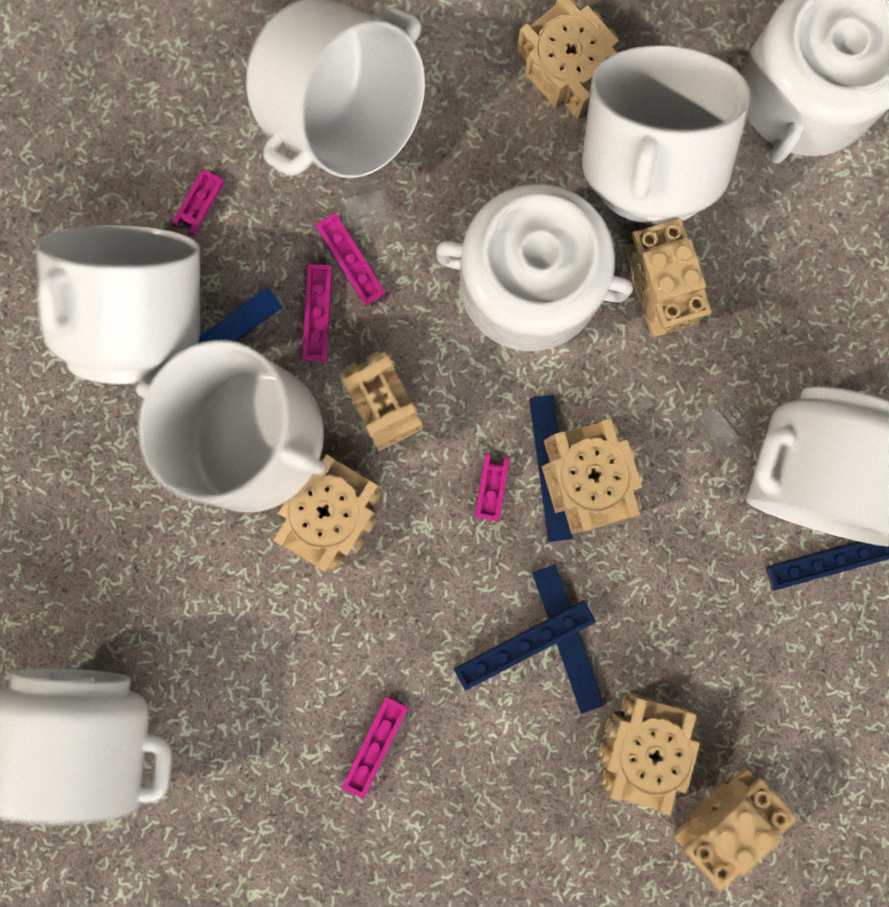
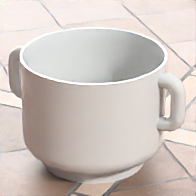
(819, 75)
(336, 86)
(663, 131)
(535, 267)
(118, 299)
(230, 428)
(827, 465)
(75, 747)

